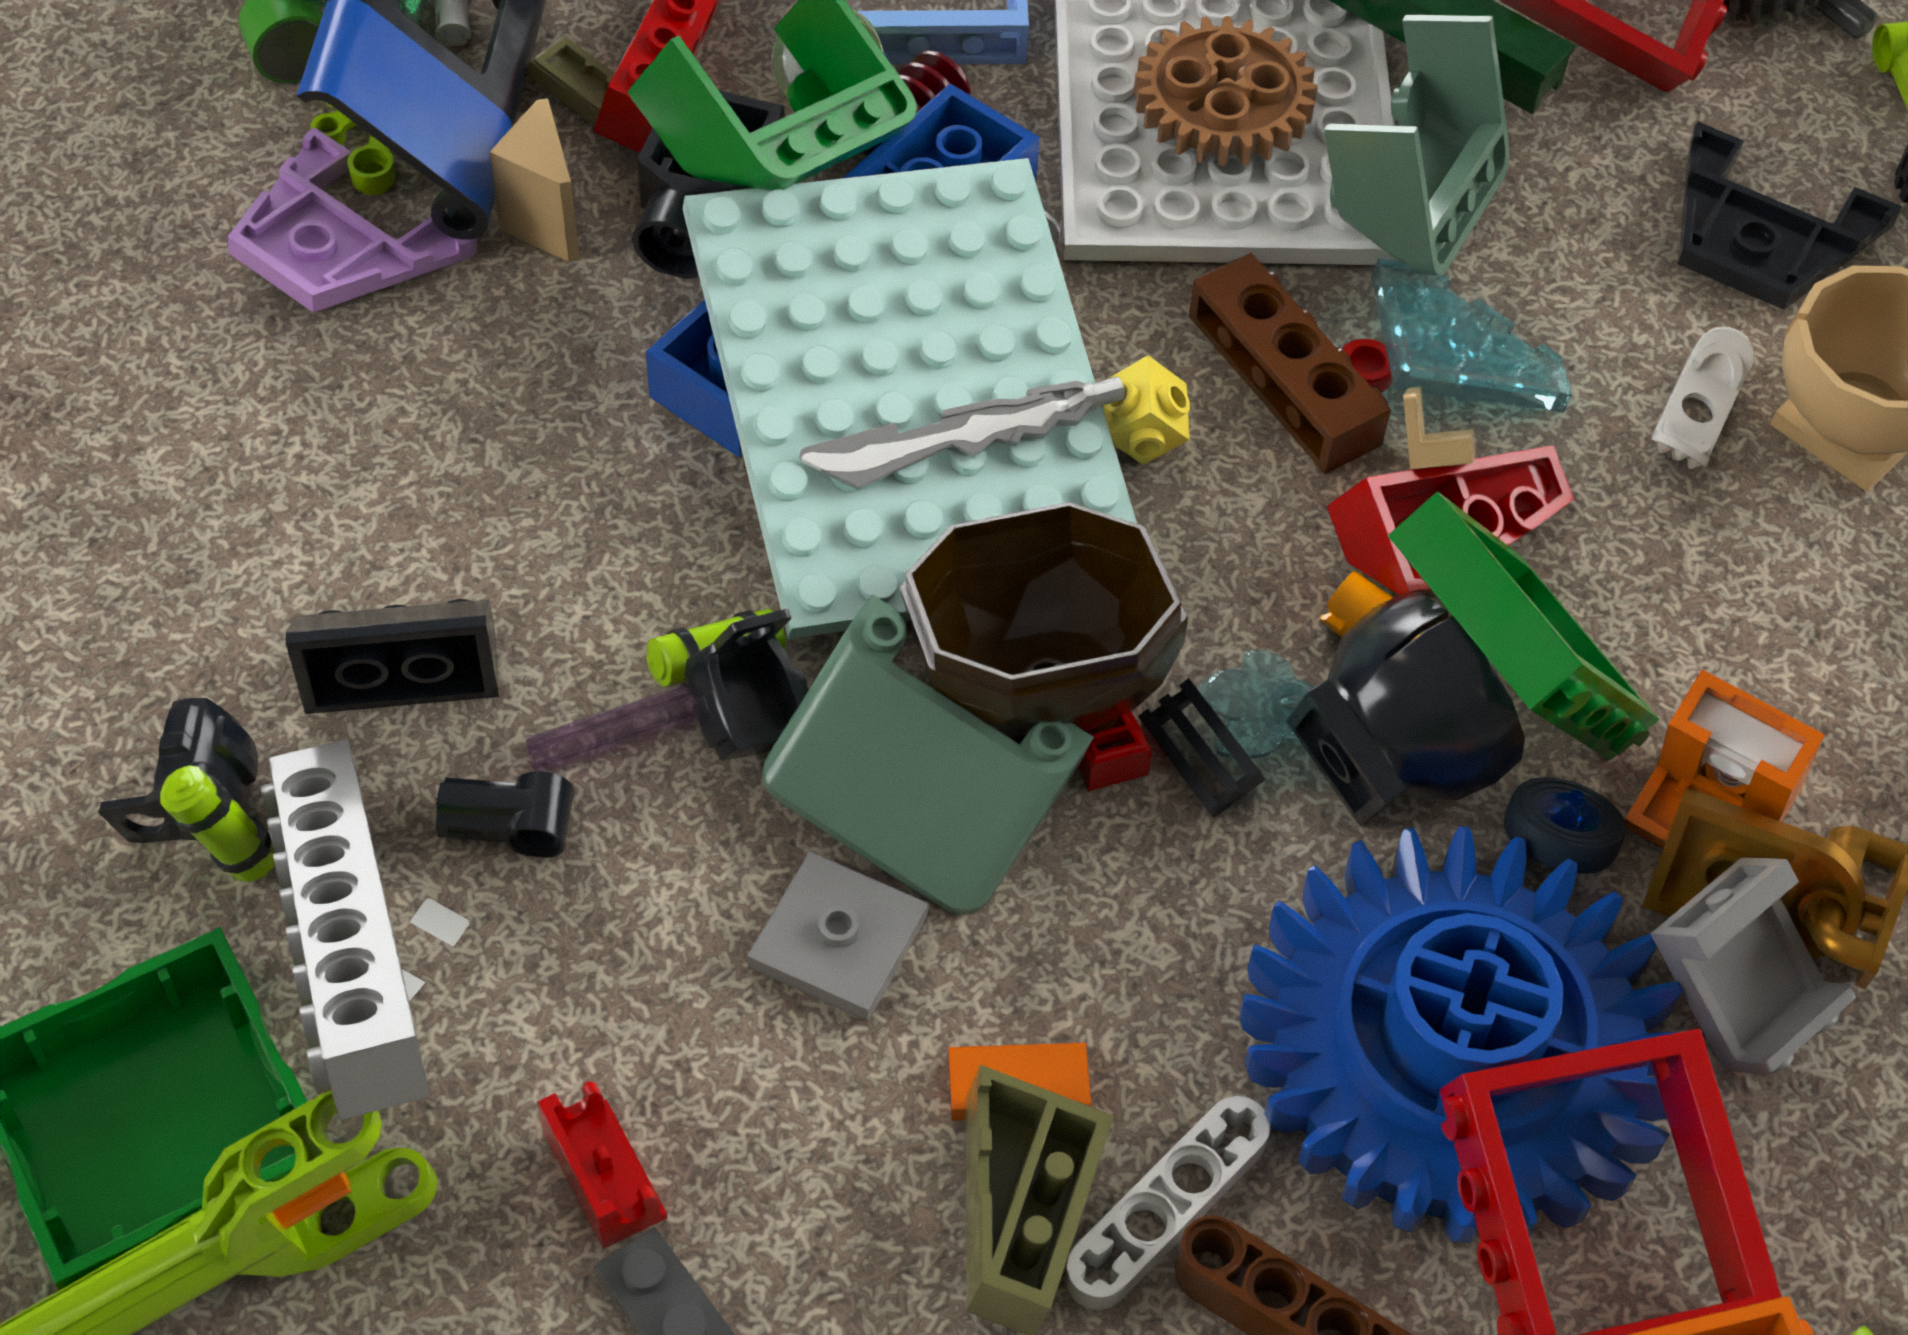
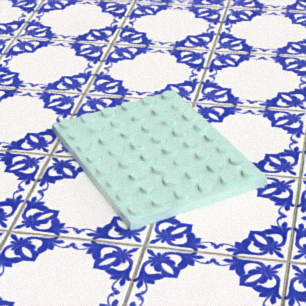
(881, 310)

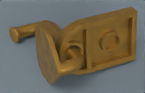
(1830, 890)

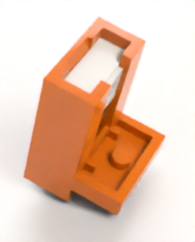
(1728, 750)

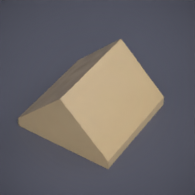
(535, 184)

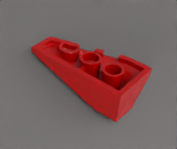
(1499, 491)

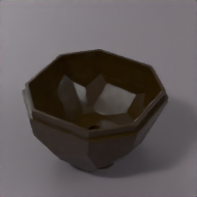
(1045, 617)

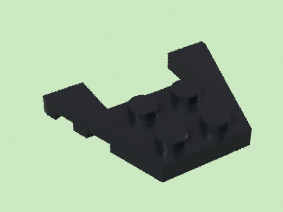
(1759, 240)

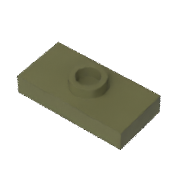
(572, 77)

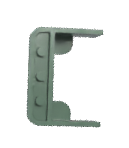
(1433, 175)

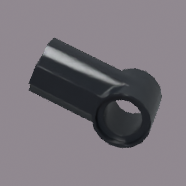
(524, 814)

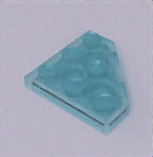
(1459, 346)

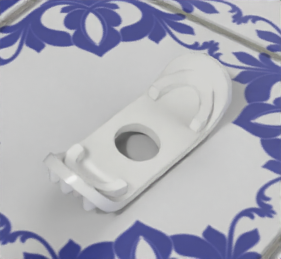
(1713, 376)

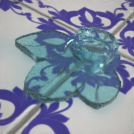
(1253, 701)

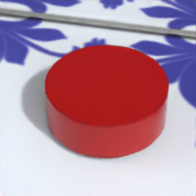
(1370, 361)

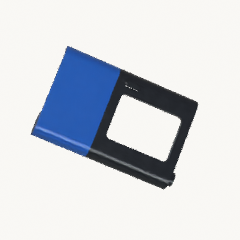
(424, 97)

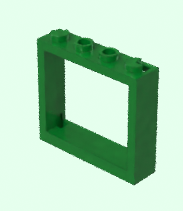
(1523, 628)

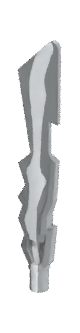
(968, 428)

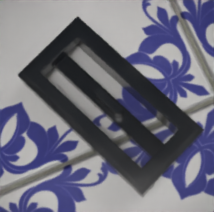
(1172, 709)

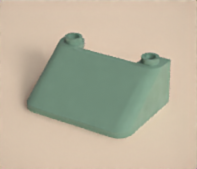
(913, 772)

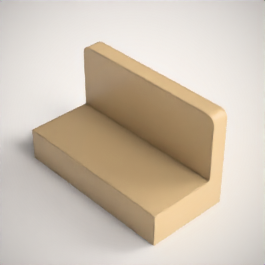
(1433, 448)

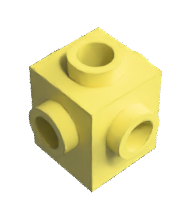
(1152, 414)

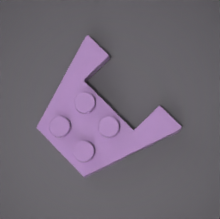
(320, 246)

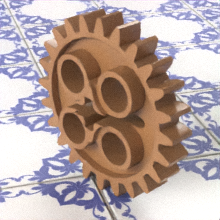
(1225, 90)

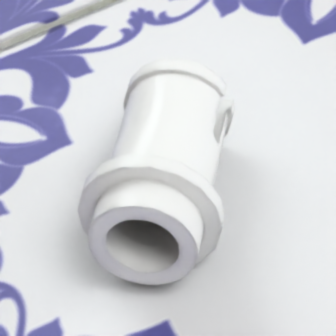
(452, 21)

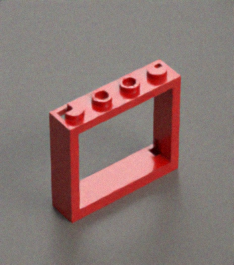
(1627, 46)
(1704, 1150)

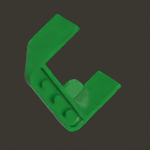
(840, 104)

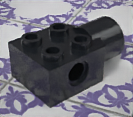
(662, 232)

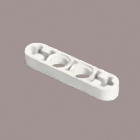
(1163, 1197)

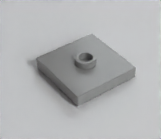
(838, 935)

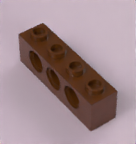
(1289, 362)

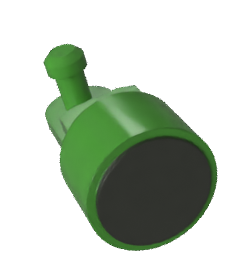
(280, 36)

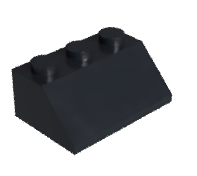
(394, 656)

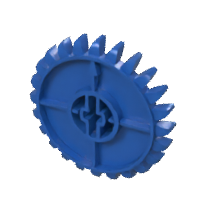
(1444, 982)

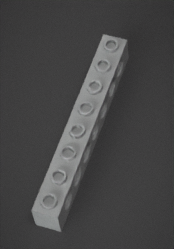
(341, 934)

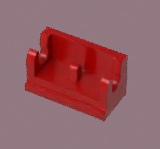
(600, 1166)

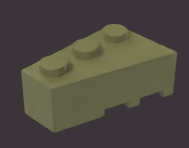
(1025, 1194)

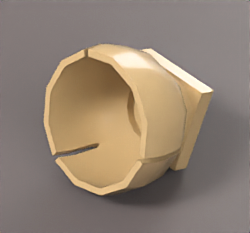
(1850, 372)

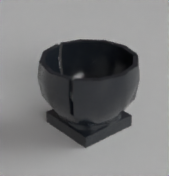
(1408, 712)

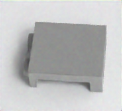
(1749, 968)

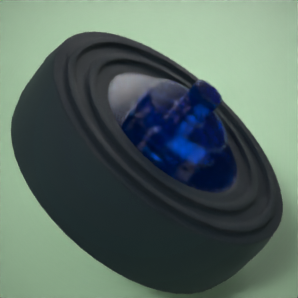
(1565, 822)

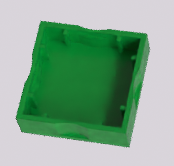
(133, 1098)

